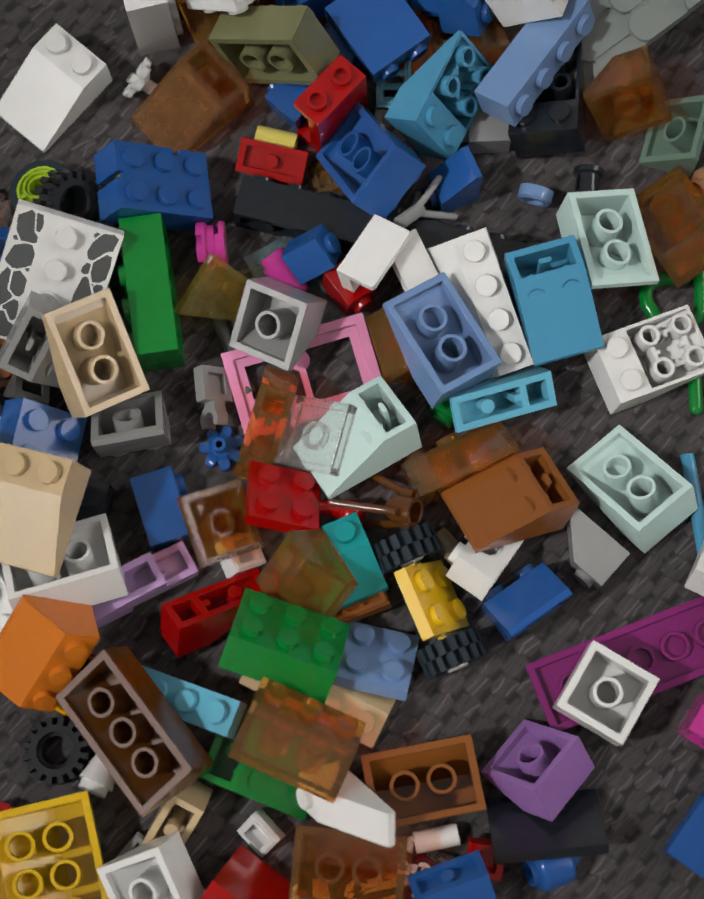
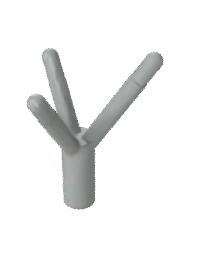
(418, 210)

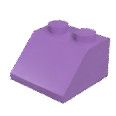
(539, 768)

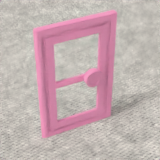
(351, 326)

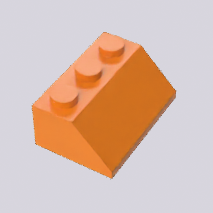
(44, 649)

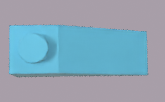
(503, 398)

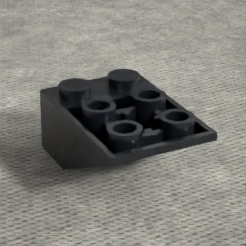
(557, 115)

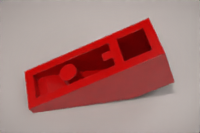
(204, 614)

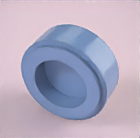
(535, 194)

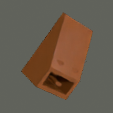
(512, 501)

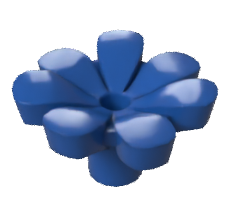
(224, 454)

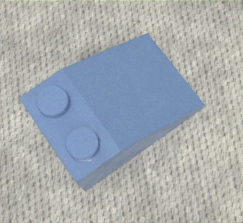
(440, 340)

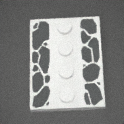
(54, 257)

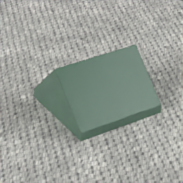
(678, 140)

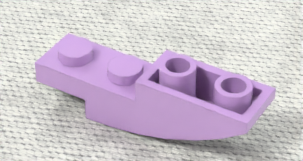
(147, 578)

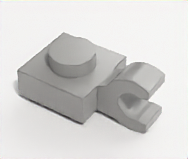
(213, 390)

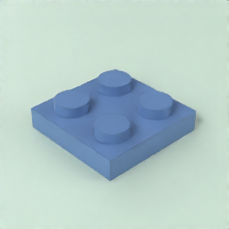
(377, 661)

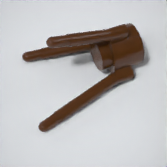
(402, 509)

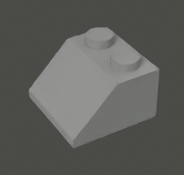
(276, 321)
(131, 426)

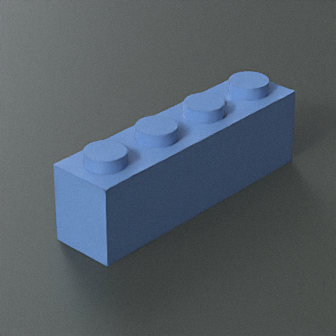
(532, 62)

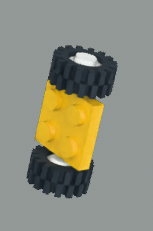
(430, 600)

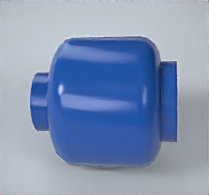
(550, 873)

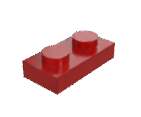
(272, 160)

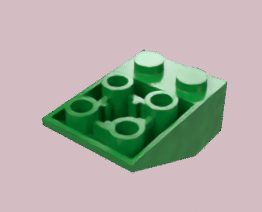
(250, 781)

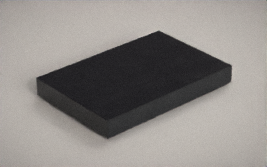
(526, 837)

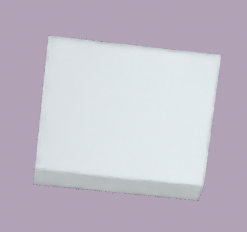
(260, 832)

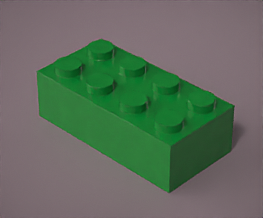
(150, 293)

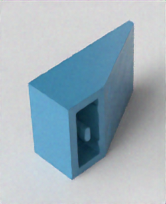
(440, 99)
(553, 300)

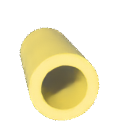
(277, 136)

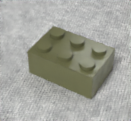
(274, 44)

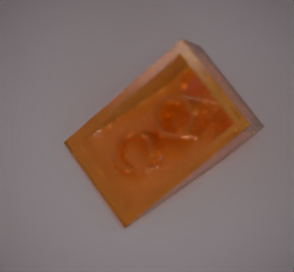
(675, 225)

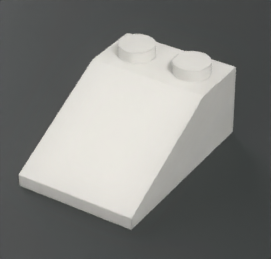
(53, 88)

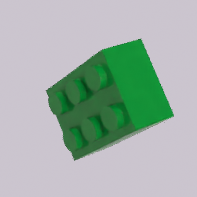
(285, 645)

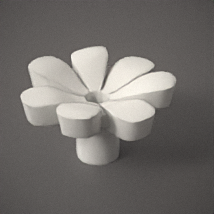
(141, 80)

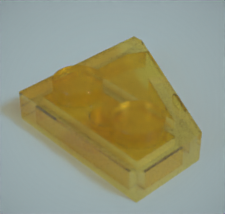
(213, 291)

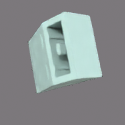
(378, 438)

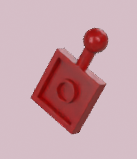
(286, 499)

